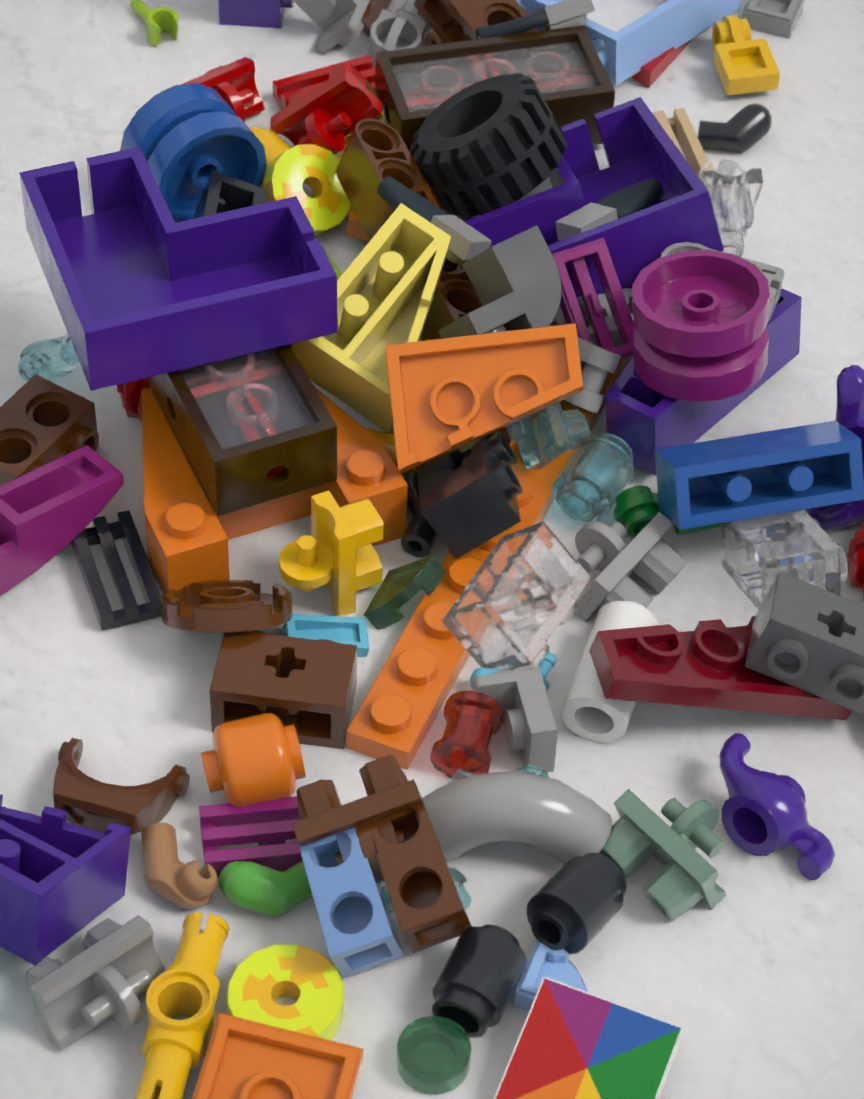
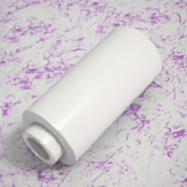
(585, 707)

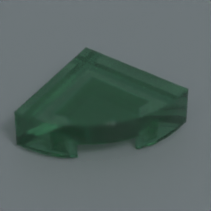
(400, 587)

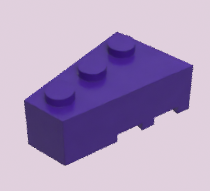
(55, 878)

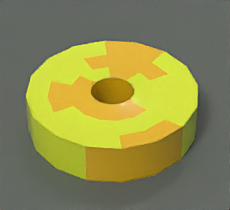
(313, 167)
(293, 973)

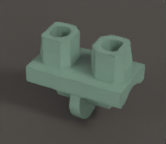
(685, 872)

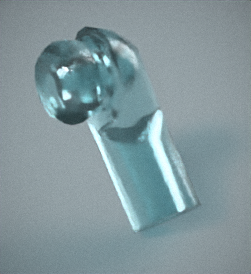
(48, 358)

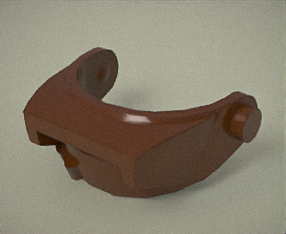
(97, 803)

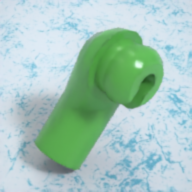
(264, 888)

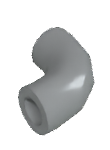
(518, 810)

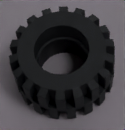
(488, 145)

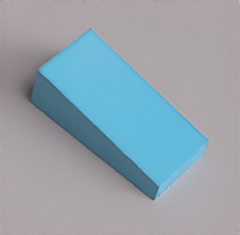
(334, 628)

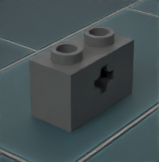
(810, 641)

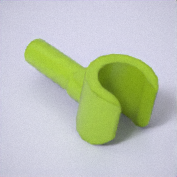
(157, 20)

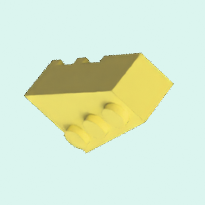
(379, 303)

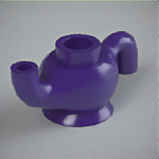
(769, 812)

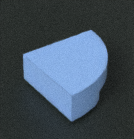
(547, 963)

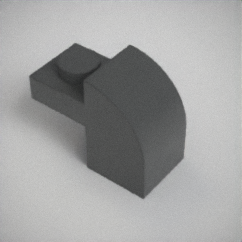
(515, 285)

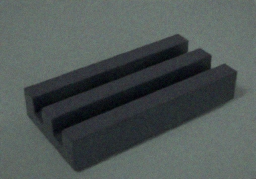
(105, 534)

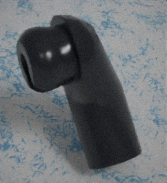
(739, 132)
(419, 534)

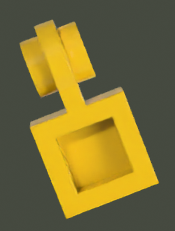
(742, 62)

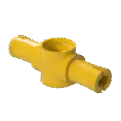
(183, 988)

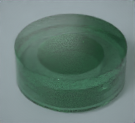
(433, 1055)

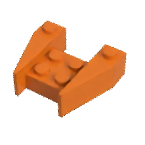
(190, 540)

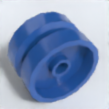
(188, 136)

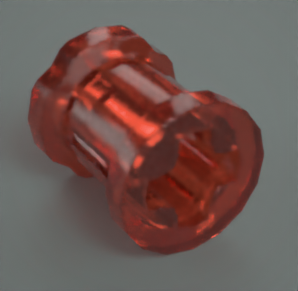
(467, 734)

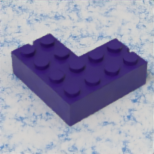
(635, 151)
(166, 293)

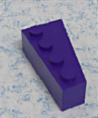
(656, 421)

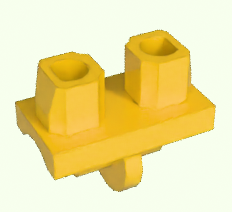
(336, 551)

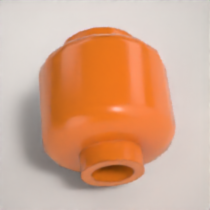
(254, 760)

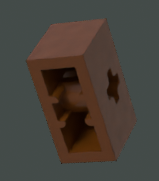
(287, 676)

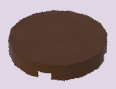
(226, 607)

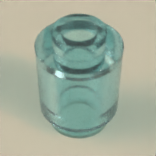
(594, 477)

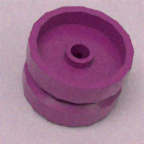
(700, 325)

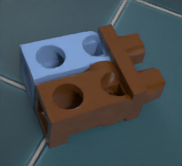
(371, 842)

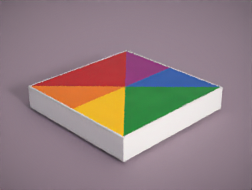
(588, 1049)

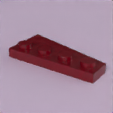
(697, 671)

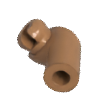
(170, 877)

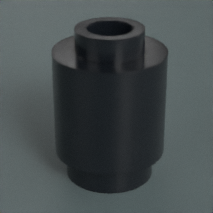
(577, 902)
(479, 978)

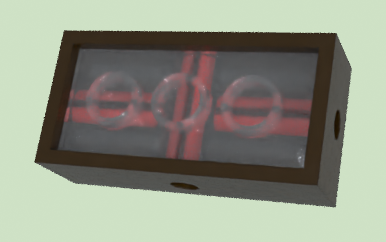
(558, 60)
(250, 427)

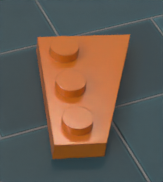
(474, 385)

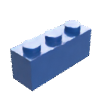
(759, 474)

